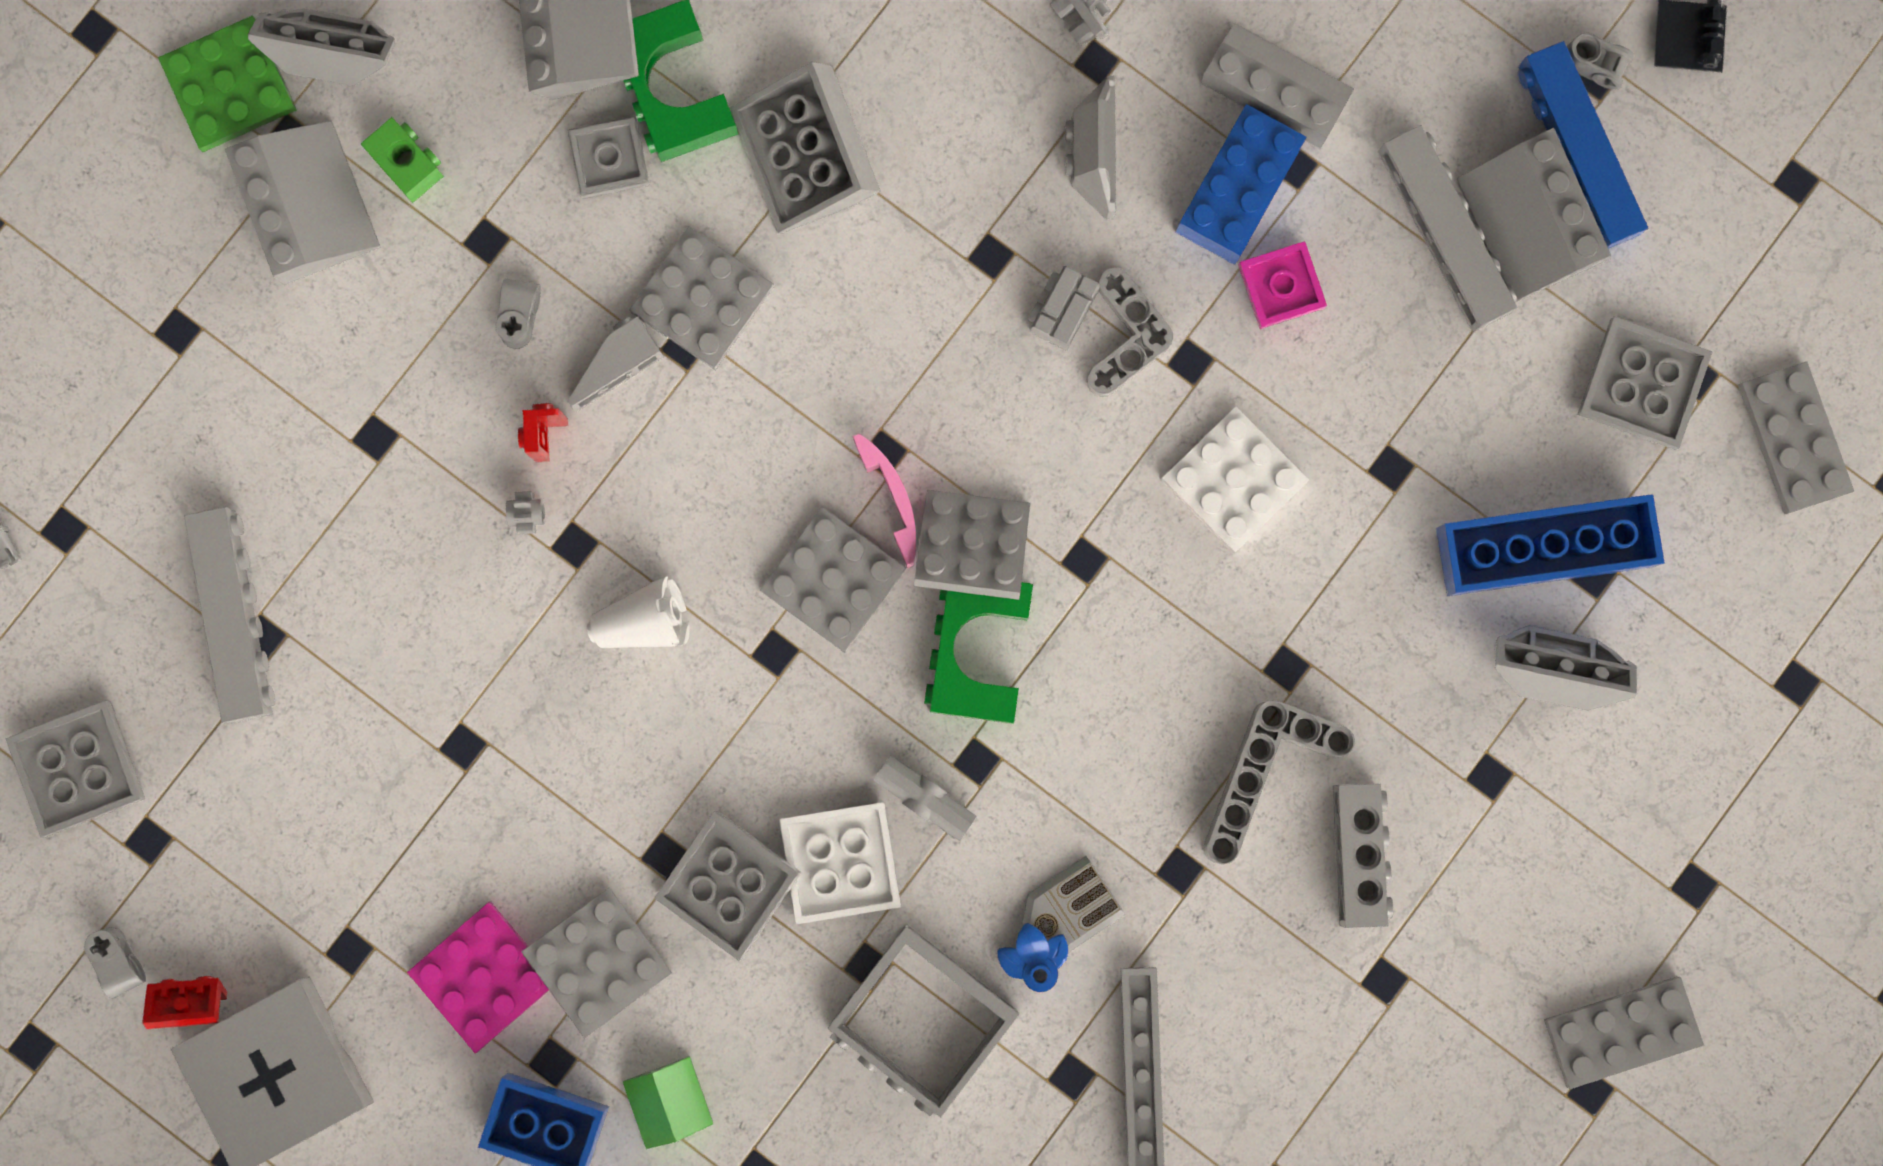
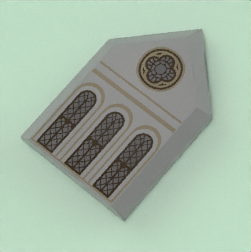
(1072, 905)

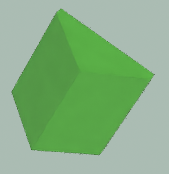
(668, 1103)

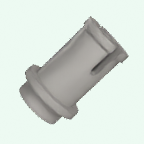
(8, 553)

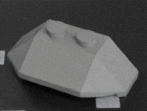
(322, 45)
(1094, 148)
(1564, 668)

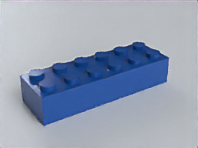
(1550, 545)

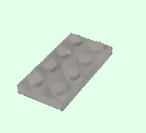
(1796, 437)
(1623, 1032)

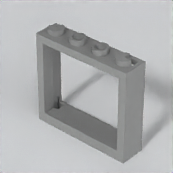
(897, 1078)

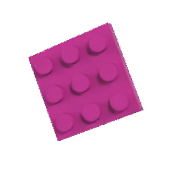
(480, 977)

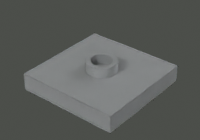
(608, 157)

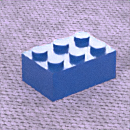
(542, 1124)

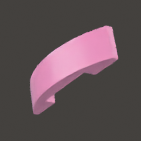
(874, 459)

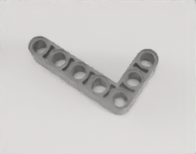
(1260, 768)

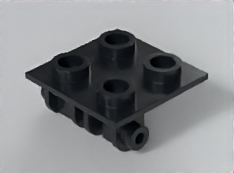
(1690, 35)

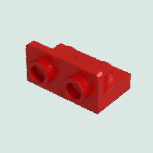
(183, 1002)

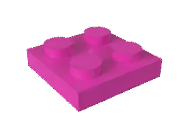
(1282, 285)

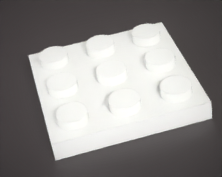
(1234, 479)
(842, 863)

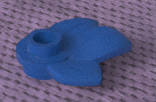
(1034, 953)

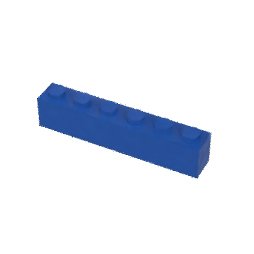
(1566, 106)

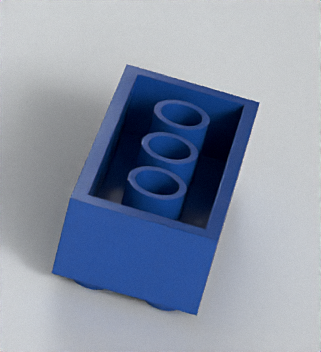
(1240, 184)

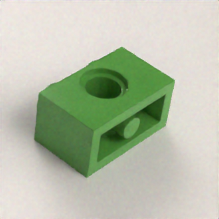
(388, 144)

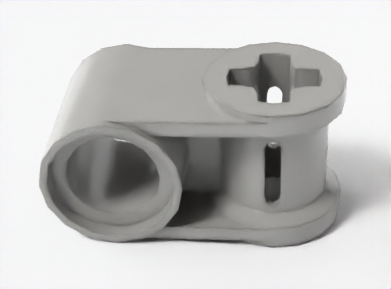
(1604, 60)
(518, 306)
(115, 967)

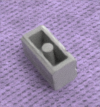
(1064, 307)

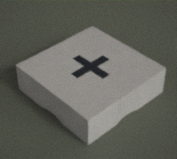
(271, 1075)

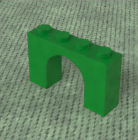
(674, 129)
(953, 690)

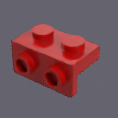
(534, 433)

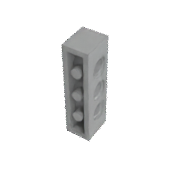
(1350, 874)

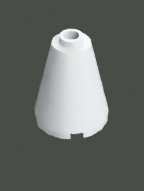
(642, 619)

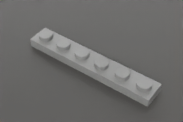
(1142, 1066)

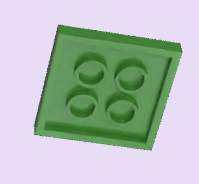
(226, 85)

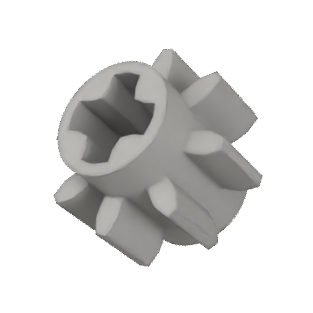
(525, 512)

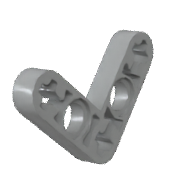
(1138, 342)

